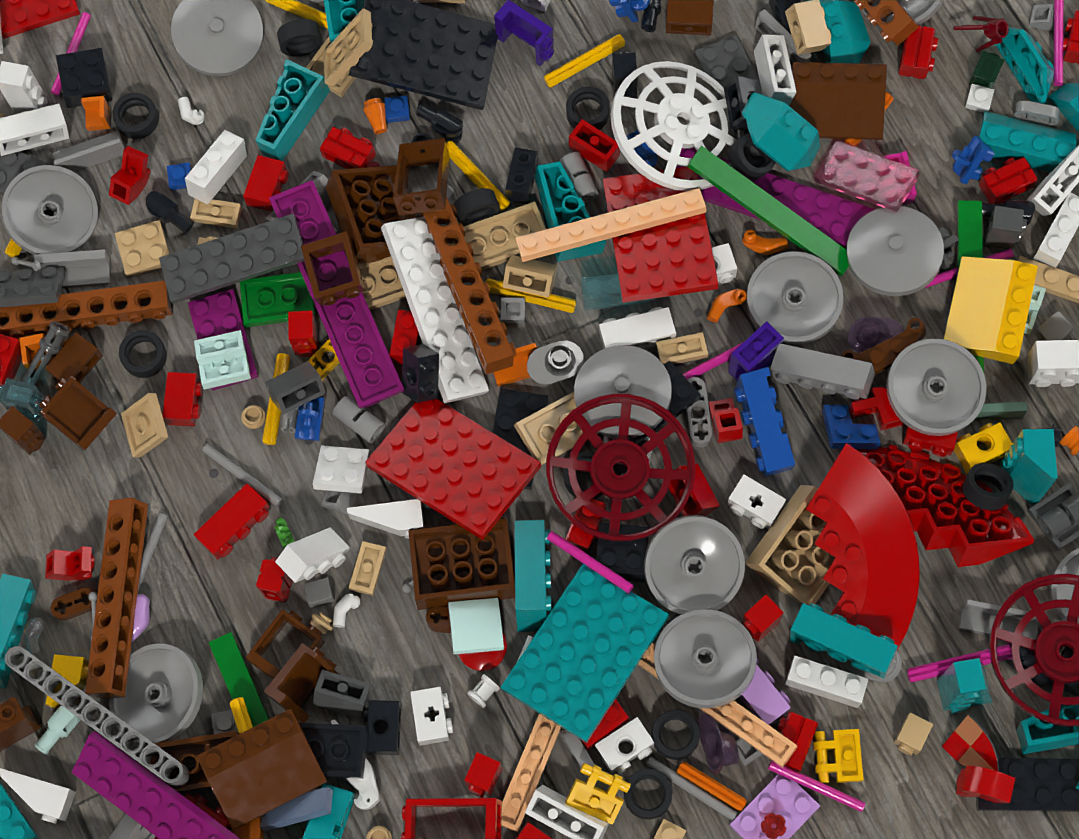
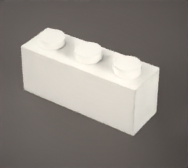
(774, 68)
(21, 88)
(32, 129)
(216, 167)
(1060, 232)
(638, 329)
(313, 555)
(826, 681)
(552, 810)

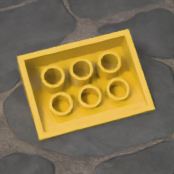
(991, 307)

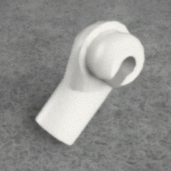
(188, 114)
(342, 607)

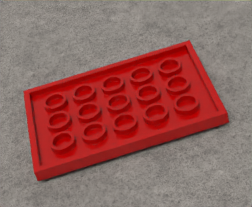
(665, 257)
(453, 465)

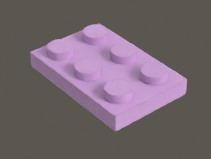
(778, 797)

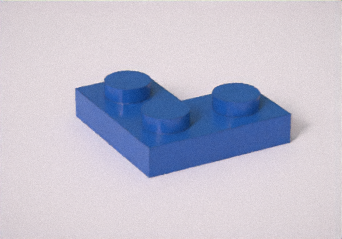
(842, 431)

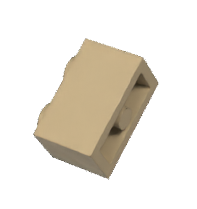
(808, 27)
(530, 276)

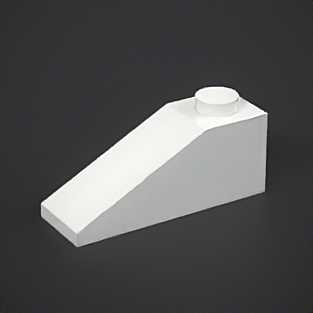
(1056, 185)
(391, 517)
(43, 797)

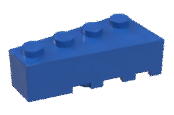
(764, 422)

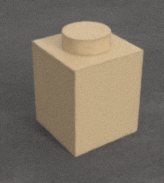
(912, 734)

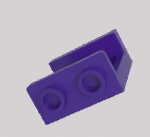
(527, 27)
(755, 352)

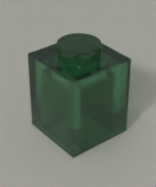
(987, 70)

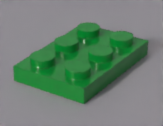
(272, 297)

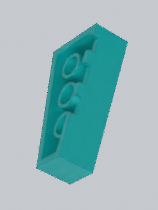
(531, 574)
(15, 603)
(964, 686)
(333, 824)

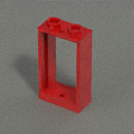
(493, 813)

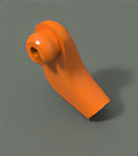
(764, 245)
(724, 301)

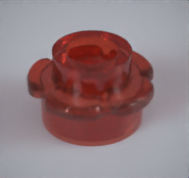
(770, 832)

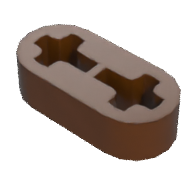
(71, 599)
(443, 624)

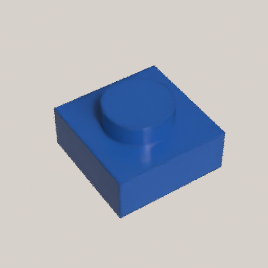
(397, 109)
(177, 175)

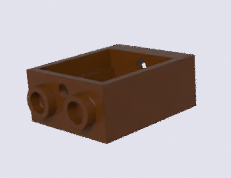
(326, 247)
(270, 634)

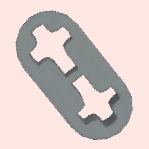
(1037, 113)

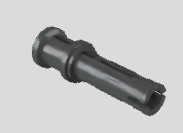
(50, 346)

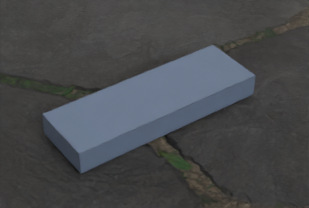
(300, 809)

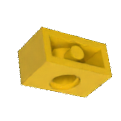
(993, 436)

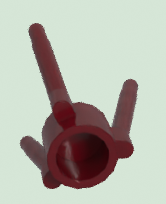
(994, 29)

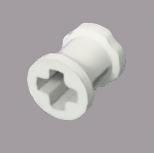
(483, 691)

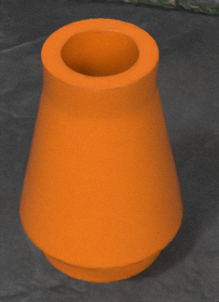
(376, 114)

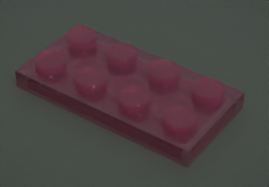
(867, 176)

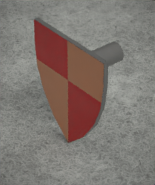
(972, 745)

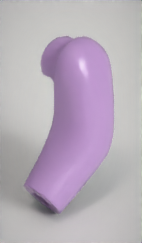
(141, 615)

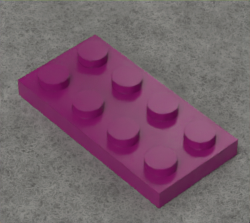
(218, 316)

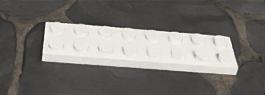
(434, 308)

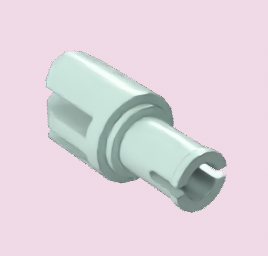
(59, 726)

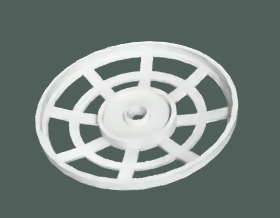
(667, 123)

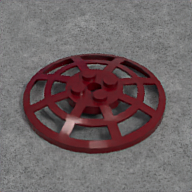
(625, 452)
(1045, 647)

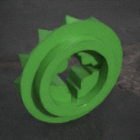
(283, 532)

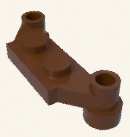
(886, 352)

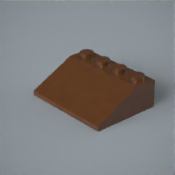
(841, 98)
(363, 205)
(459, 566)
(262, 769)

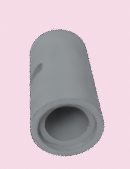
(580, 176)
(358, 419)

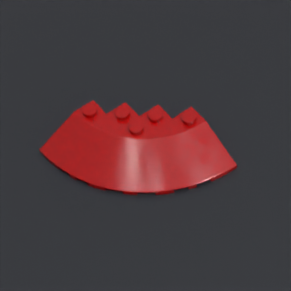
(942, 512)
(871, 546)

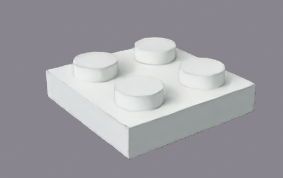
(341, 469)

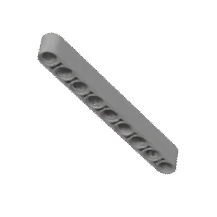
(104, 724)

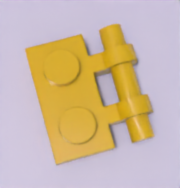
(846, 753)
(594, 800)

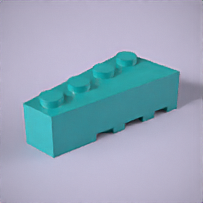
(291, 109)
(563, 206)
(843, 640)
(1039, 735)

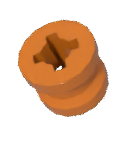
(1071, 440)

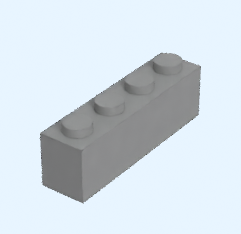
(822, 371)

